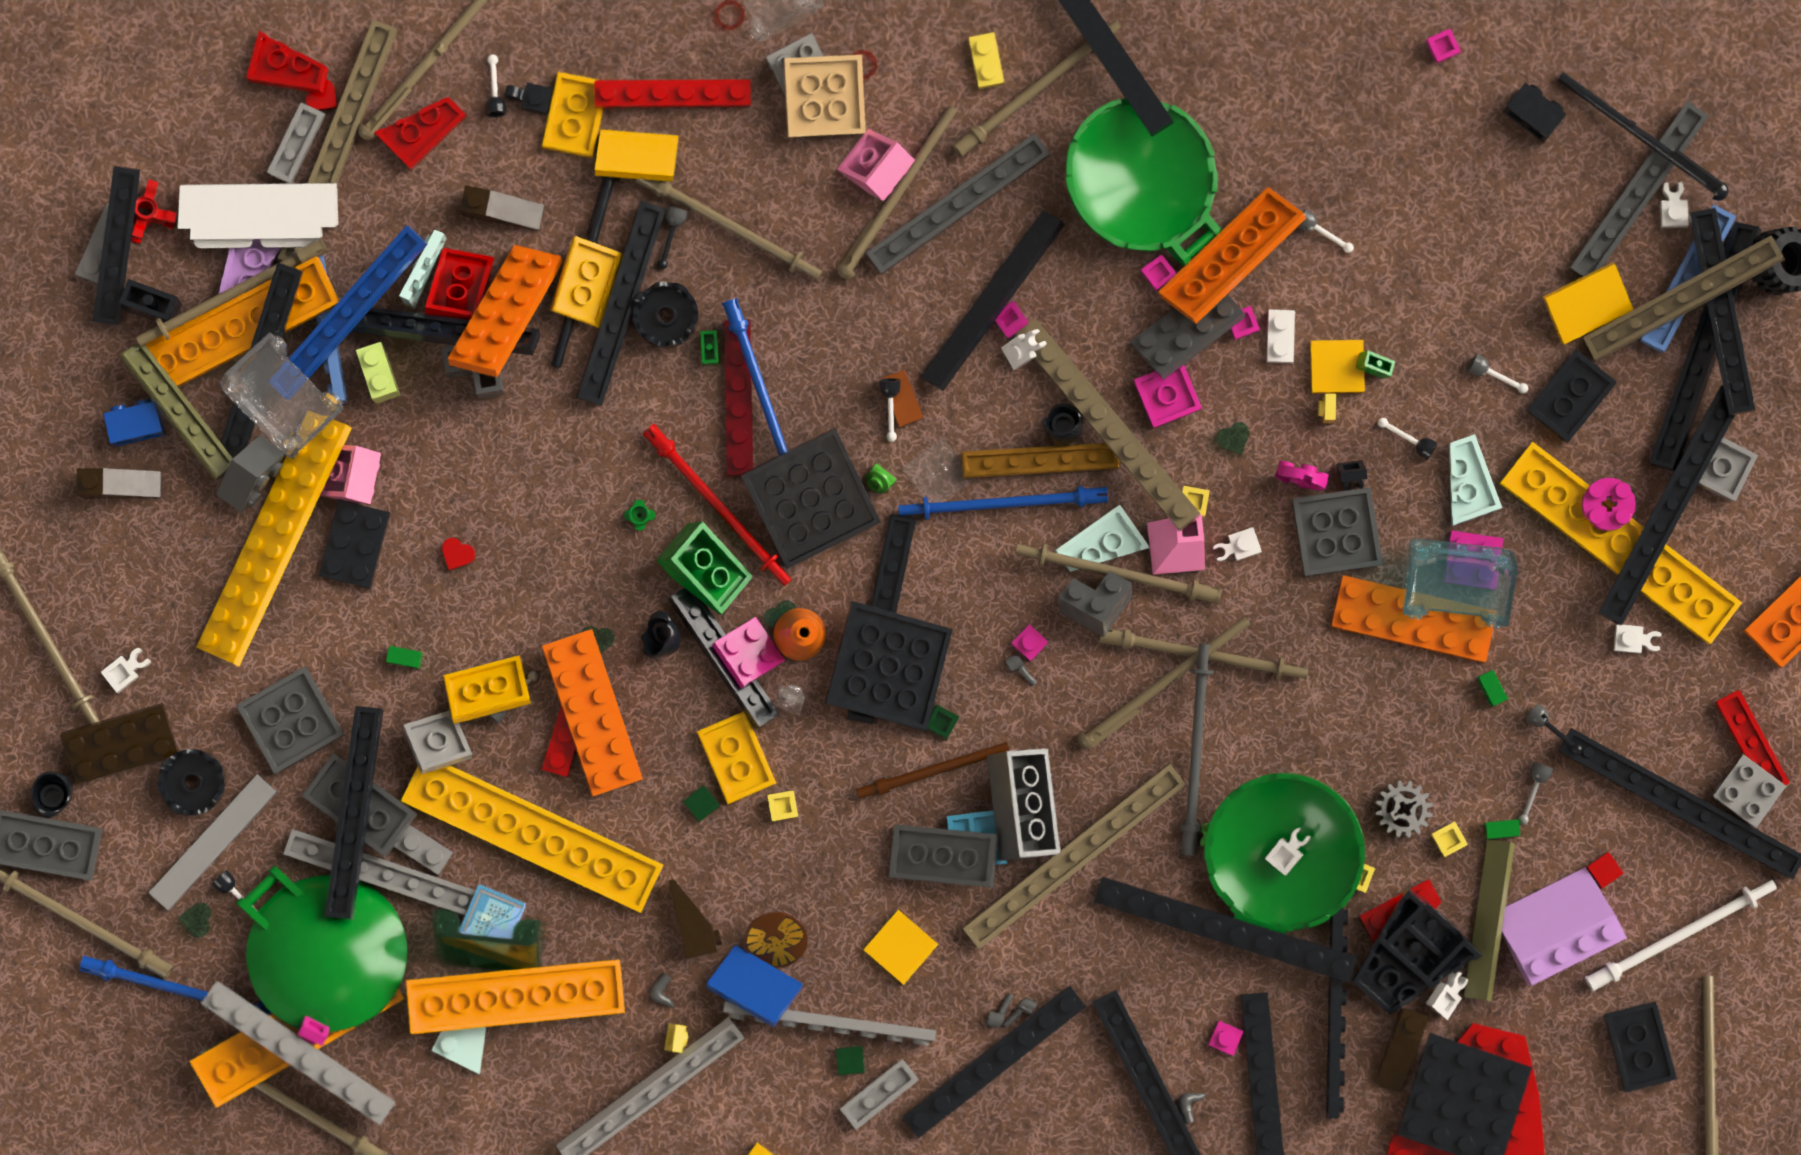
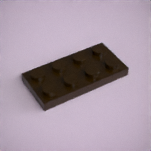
(119, 743)

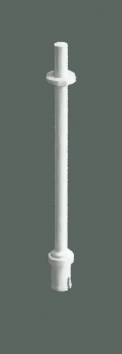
(1613, 971)

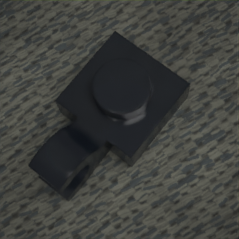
(533, 98)

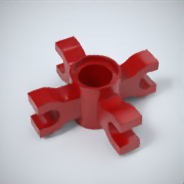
(158, 216)

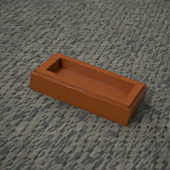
(905, 403)

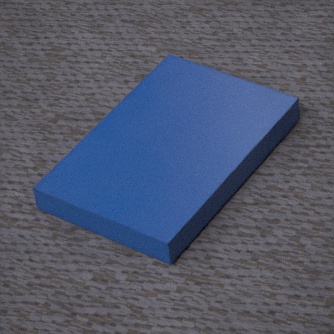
(754, 986)

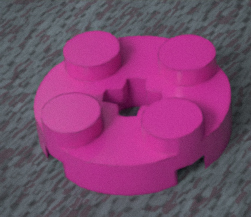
(1306, 476)
(1598, 514)

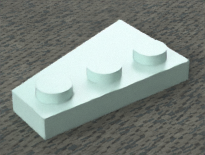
(422, 269)
(1470, 482)
(1105, 539)
(462, 1046)

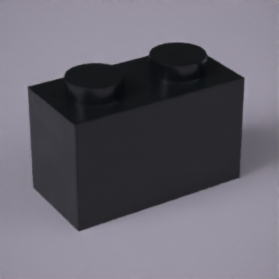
(1535, 112)
(149, 302)

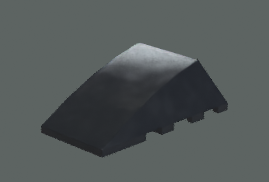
(1412, 954)

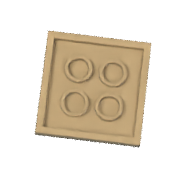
(824, 95)

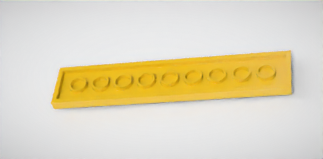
(271, 546)
(1673, 582)
(535, 834)

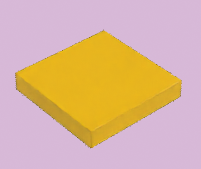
(1335, 367)
(900, 947)

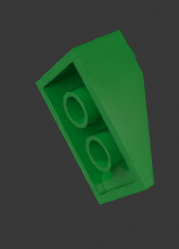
(704, 566)

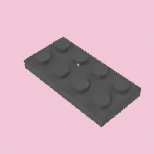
(1177, 339)
(387, 815)
(49, 845)
(943, 855)

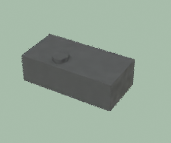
(1023, 804)

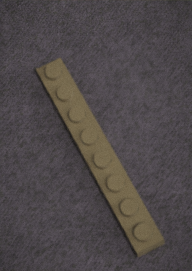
(1684, 298)

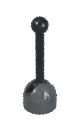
(675, 218)
(1540, 717)

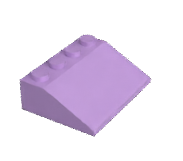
(1559, 926)

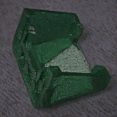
(488, 952)

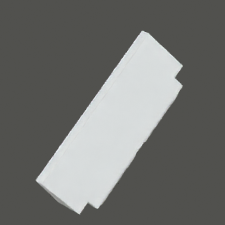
(269, 212)

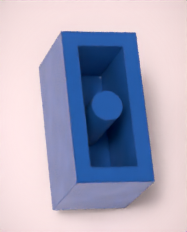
(134, 423)

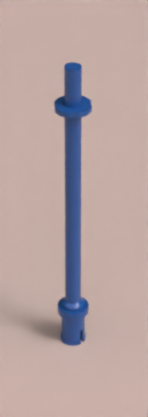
(738, 326)
(1078, 496)
(109, 970)

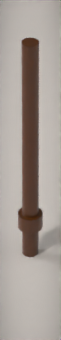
(883, 785)

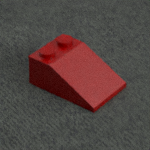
(459, 284)

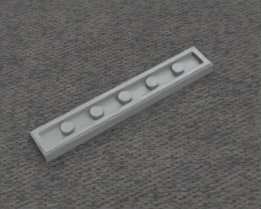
(213, 842)

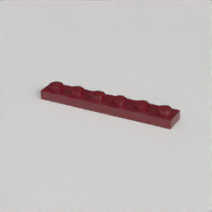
(738, 405)

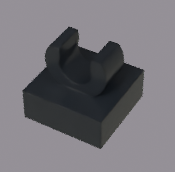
(1351, 472)

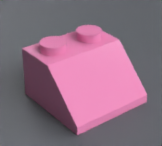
(876, 164)
(353, 475)

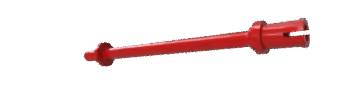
(667, 450)

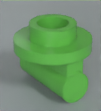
(879, 479)

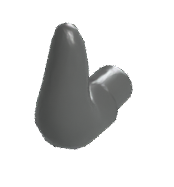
(657, 989)
(1184, 1105)

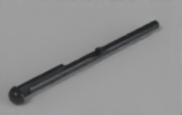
(1677, 158)
(593, 231)

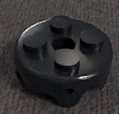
(660, 297)
(173, 782)

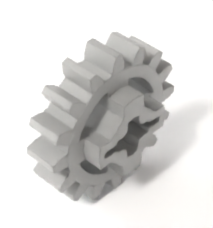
(1410, 820)

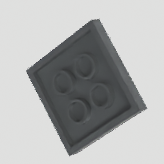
(1337, 532)
(290, 720)

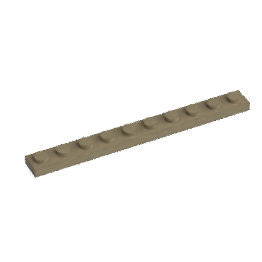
(351, 108)
(1112, 429)
(1074, 856)

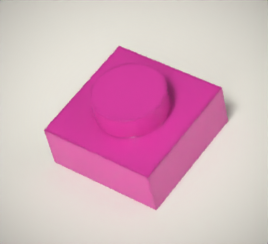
(1443, 46)
(1158, 272)
(1011, 319)
(1246, 326)
(1029, 643)
(313, 1031)
(1225, 1038)

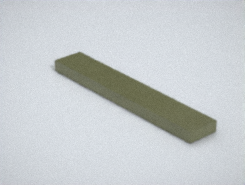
(177, 410)
(1489, 919)

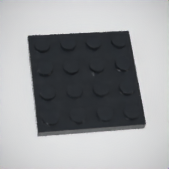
(810, 498)
(888, 666)
(1463, 1099)

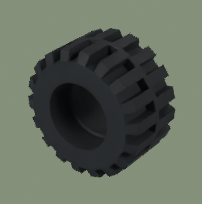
(1775, 279)

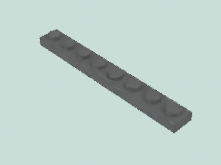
(1638, 193)
(957, 204)

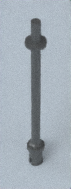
(1190, 826)

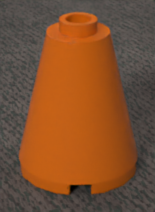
(788, 637)

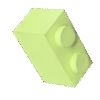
(378, 372)

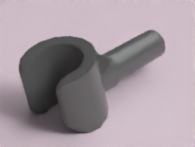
(1014, 663)
(1026, 1006)
(995, 1019)

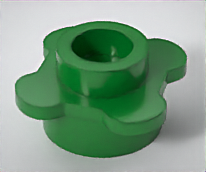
(639, 507)

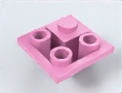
(1176, 550)

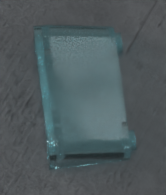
(1460, 580)

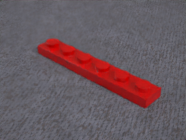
(672, 93)

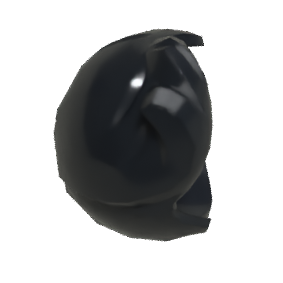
(1063, 425)
(661, 636)
(51, 793)

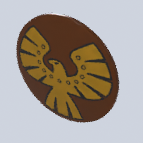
(776, 939)

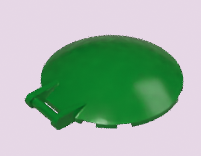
(1143, 187)
(1253, 823)
(319, 964)

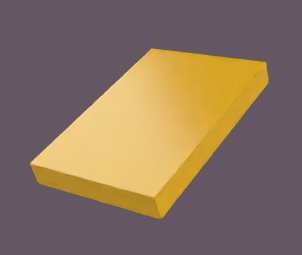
(572, 117)
(636, 155)
(585, 281)
(1588, 303)
(486, 689)
(736, 757)

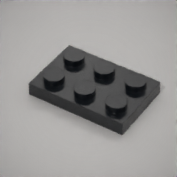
(1571, 396)
(354, 544)
(1640, 1046)

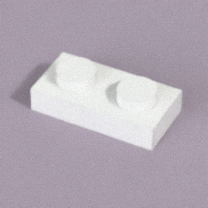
(1280, 336)

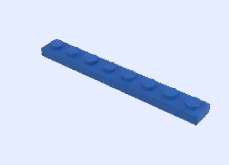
(358, 301)

